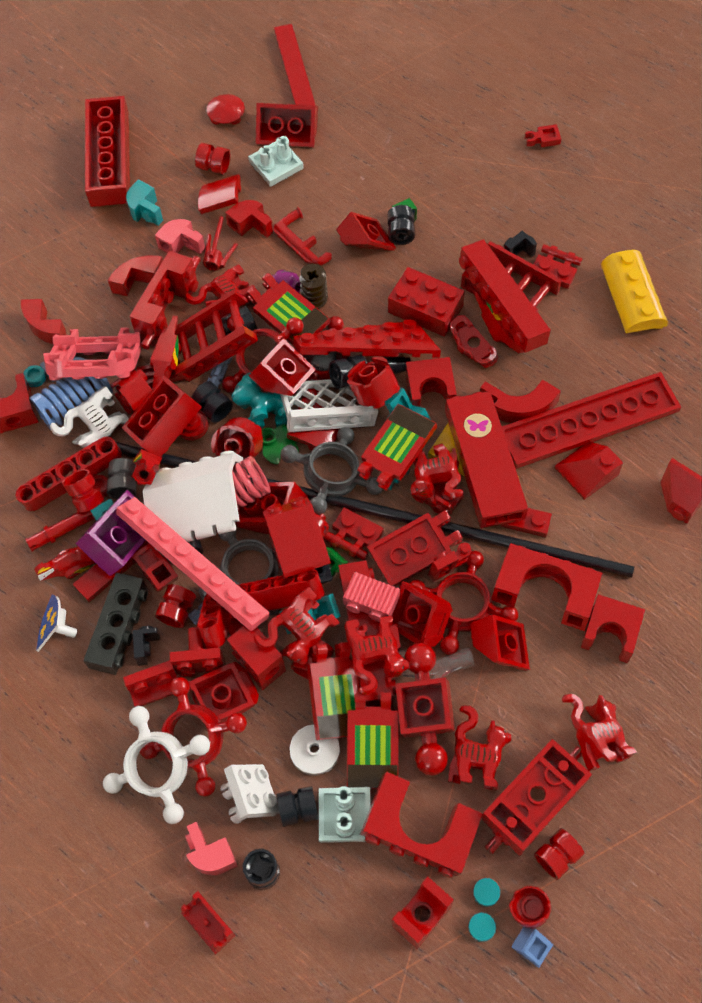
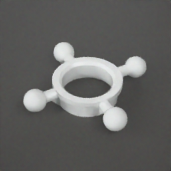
(198, 745)

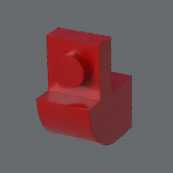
(247, 215)
(155, 567)

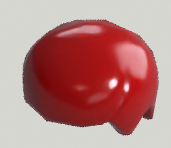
(530, 907)

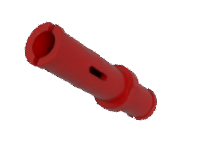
(59, 529)

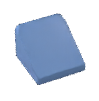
(532, 945)

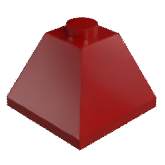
(364, 233)
(282, 370)
(590, 468)
(681, 491)
(501, 641)

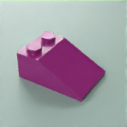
(110, 539)

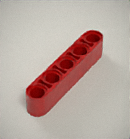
(58, 473)

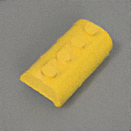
(633, 291)

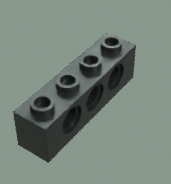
(122, 588)

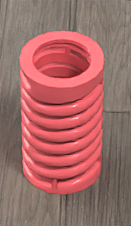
(241, 478)

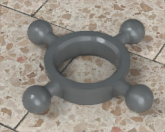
(324, 487)
(240, 546)

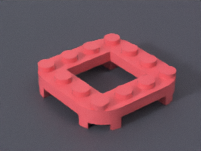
(122, 358)

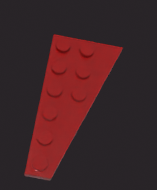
(376, 340)

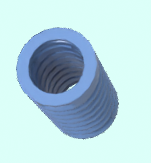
(60, 393)

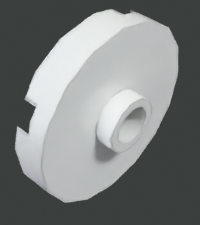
(310, 762)

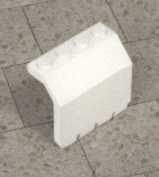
(196, 496)

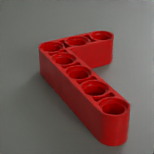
(269, 593)

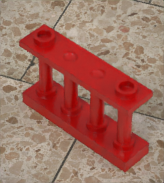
(529, 272)
(225, 346)

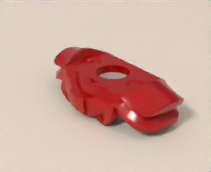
(462, 332)

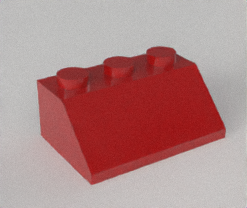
(287, 120)

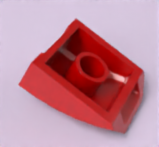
(421, 615)
(225, 691)

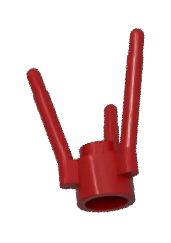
(213, 258)

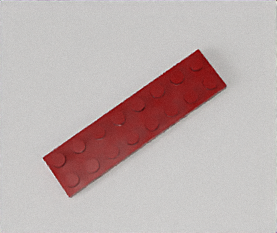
(590, 419)

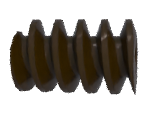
(314, 284)

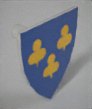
(53, 622)

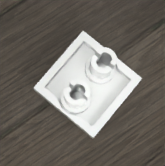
(251, 792)

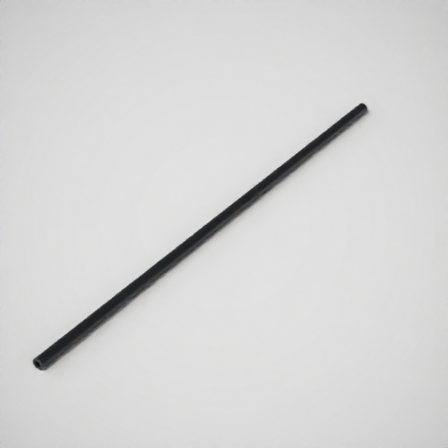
(407, 517)

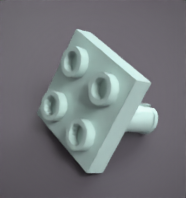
(276, 161)
(343, 813)

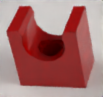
(430, 376)
(17, 409)
(615, 618)
(261, 664)
(428, 897)

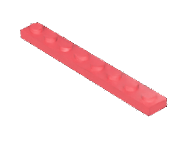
(193, 564)

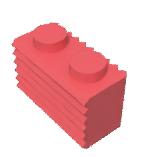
(370, 597)

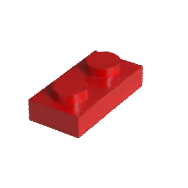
(536, 523)

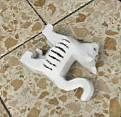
(93, 415)

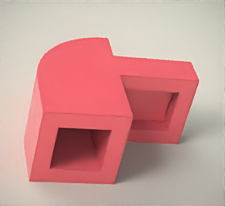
(177, 234)
(210, 858)

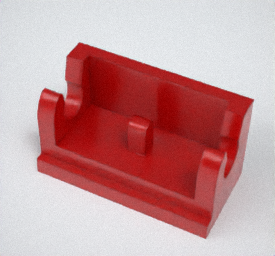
(207, 923)

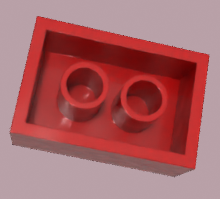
(426, 301)
(161, 417)

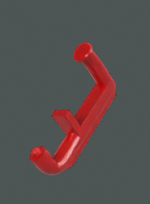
(295, 243)

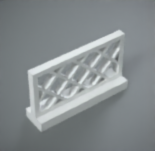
(329, 416)

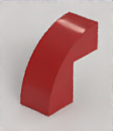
(138, 269)
(36, 315)

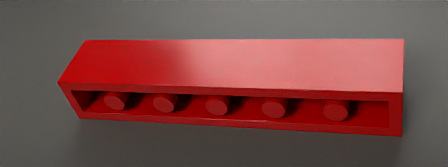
(504, 296)
(377, 668)

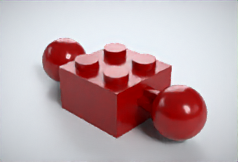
(425, 709)

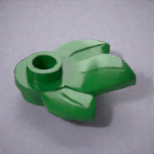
(272, 448)

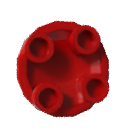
(225, 109)

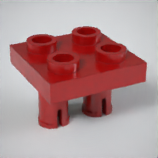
(197, 658)

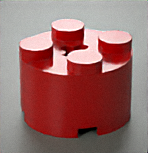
(373, 382)
(132, 390)
(238, 436)

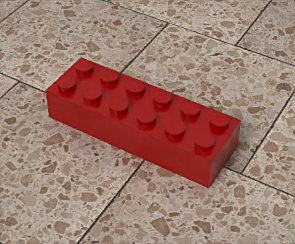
(107, 151)

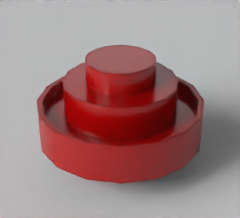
(196, 428)

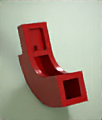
(516, 408)

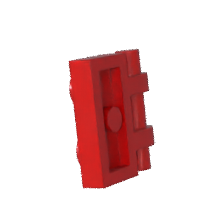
(562, 271)
(356, 528)
(446, 563)

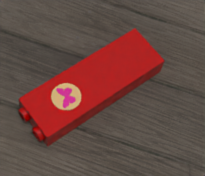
(485, 459)

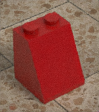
(296, 536)

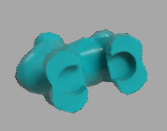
(249, 393)

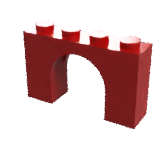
(577, 581)
(384, 827)

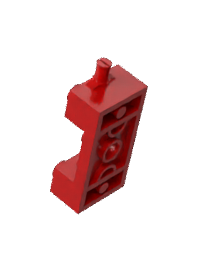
(173, 277)
(516, 816)

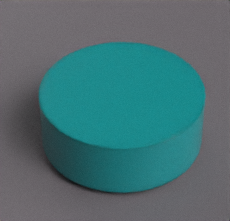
(35, 375)
(486, 892)
(482, 927)

